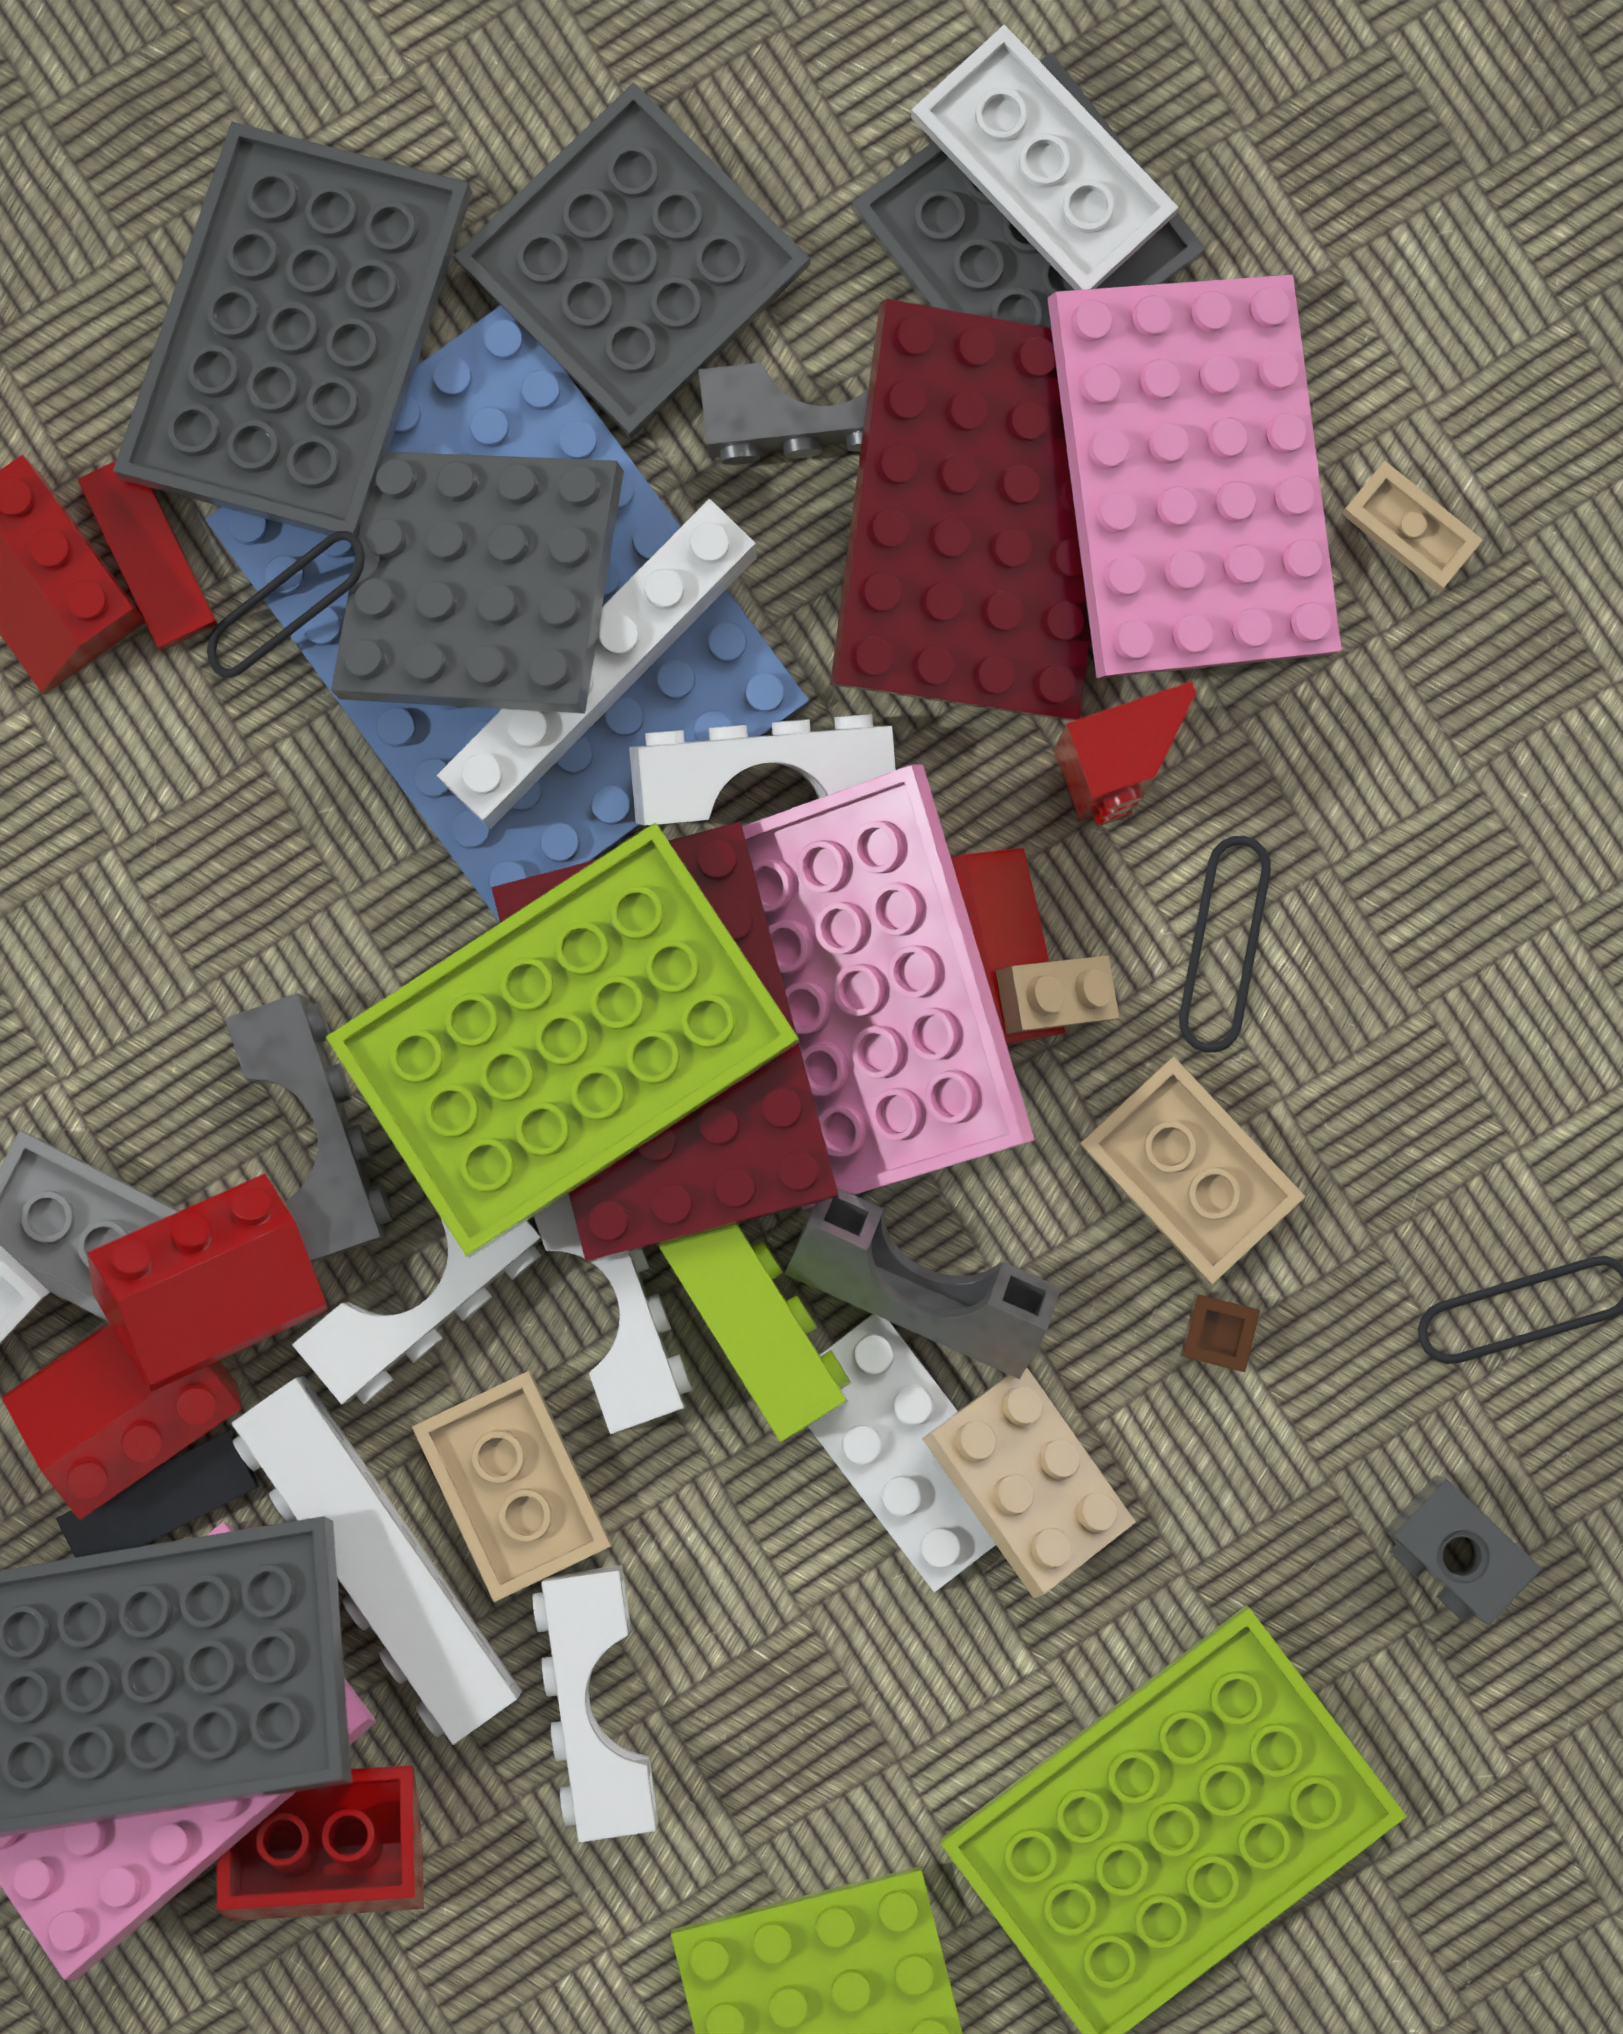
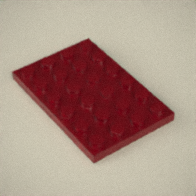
(964, 522)
(744, 1150)

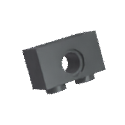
(1497, 1563)

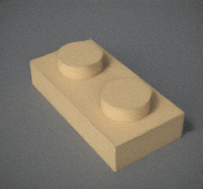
(1412, 526)
(1057, 994)

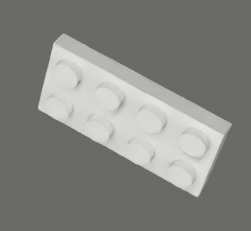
(1044, 161)
(883, 1453)

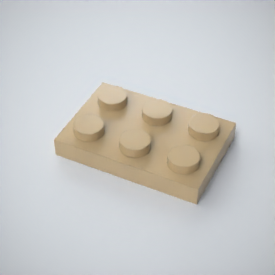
(1192, 1170)
(1029, 1481)
(512, 1486)

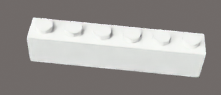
(631, 636)
(377, 1561)

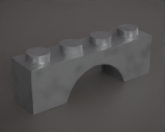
(753, 416)
(336, 1203)
(984, 1315)

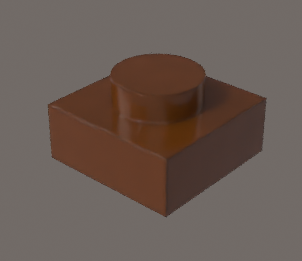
(1220, 1333)

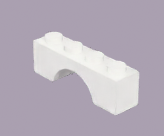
(682, 779)
(357, 1346)
(636, 1375)
(609, 1785)

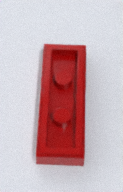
(148, 557)

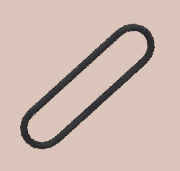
(272, 586)
(1251, 946)
(1513, 1285)

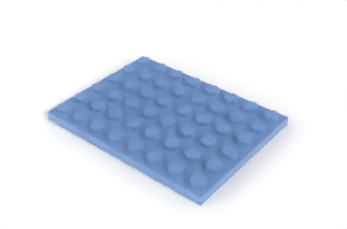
(508, 397)

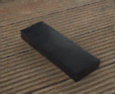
(163, 1499)

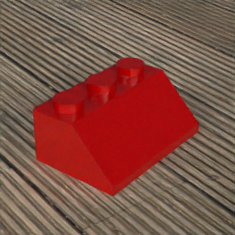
(54, 587)
(1118, 752)
(1003, 920)
(206, 1282)
(100, 1425)
(330, 1852)

